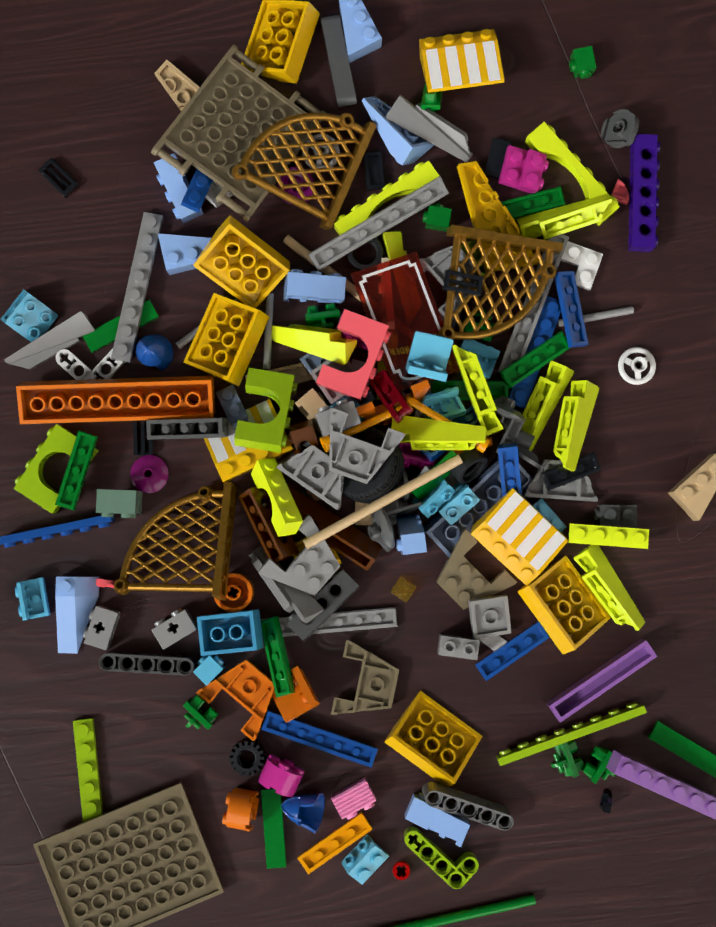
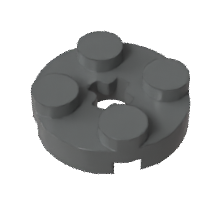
(626, 135)

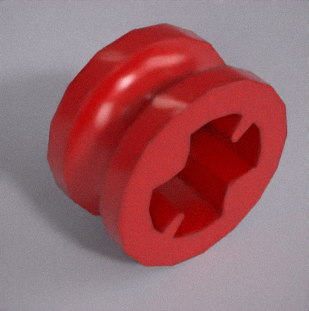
(395, 870)

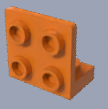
(299, 702)

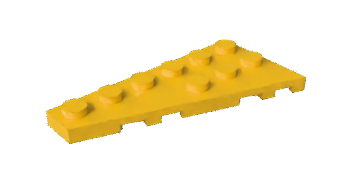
(488, 212)

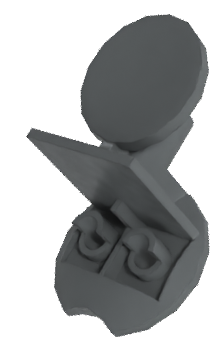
(513, 422)
(385, 518)

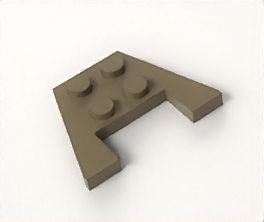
(464, 581)
(375, 683)

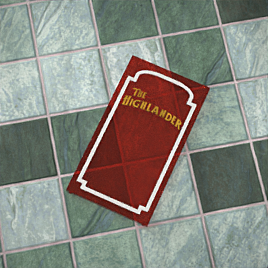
(402, 299)

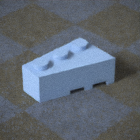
(358, 29)
(176, 189)
(181, 251)
(314, 287)
(411, 534)
(436, 820)

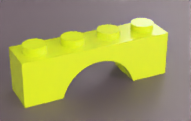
(285, 513)
(609, 536)

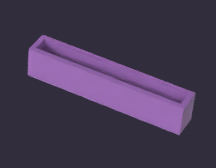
(601, 679)
(662, 783)

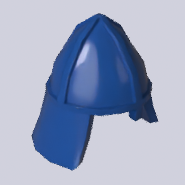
(154, 351)
(305, 810)

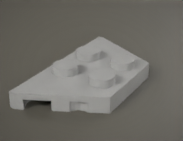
(312, 472)
(576, 490)

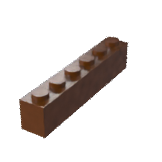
(348, 542)

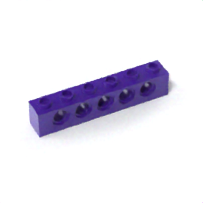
(637, 241)

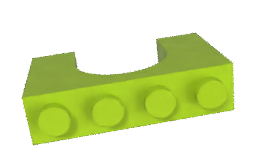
(268, 435)
(32, 481)

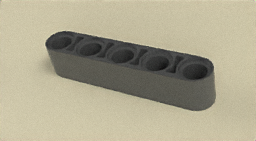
(338, 60)
(138, 666)
(461, 799)

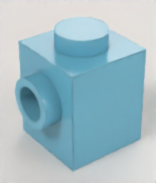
(209, 668)

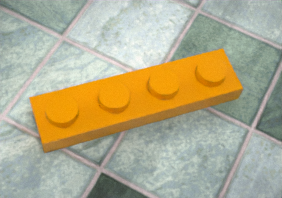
(334, 842)

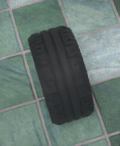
(385, 478)

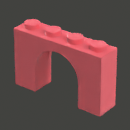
(355, 383)

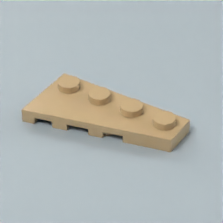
(176, 84)

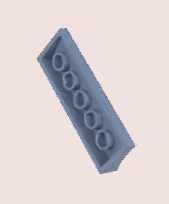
(488, 490)

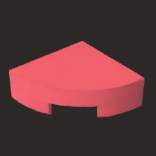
(620, 192)
(103, 582)

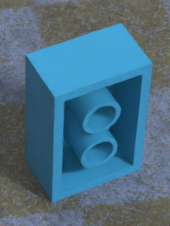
(230, 632)

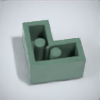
(122, 502)

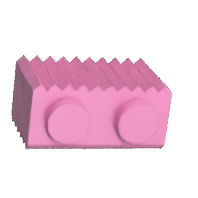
(354, 798)

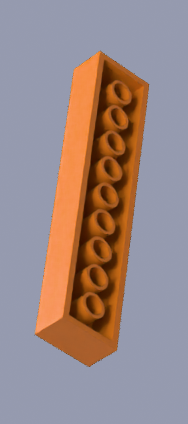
(116, 399)

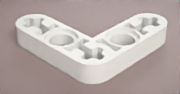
(88, 373)

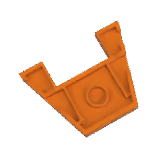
(368, 410)
(249, 688)

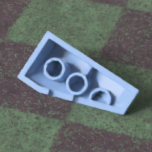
(400, 142)
(74, 601)

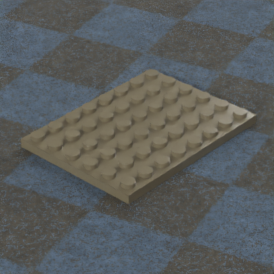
(130, 863)

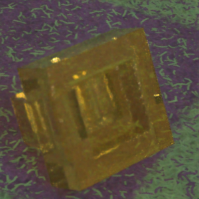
(403, 589)

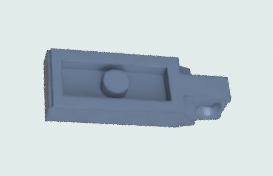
(232, 405)

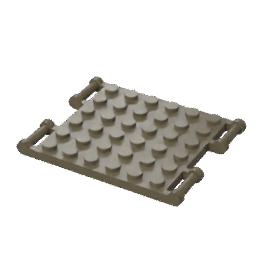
(223, 123)

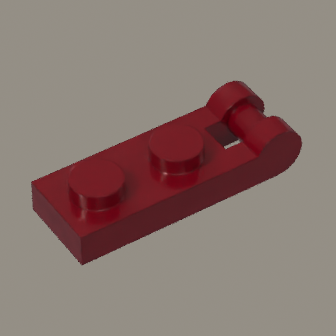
(390, 395)

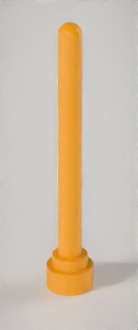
(436, 416)
(325, 441)

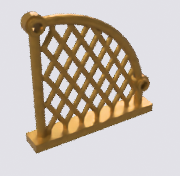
(330, 213)
(460, 235)
(223, 551)

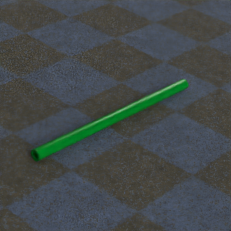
(472, 913)

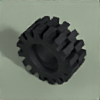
(242, 768)

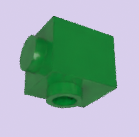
(582, 62)
(437, 217)

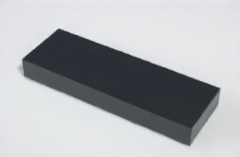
(560, 476)

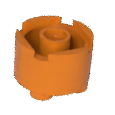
(244, 597)
(241, 809)

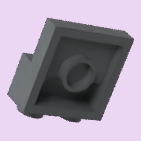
(616, 515)

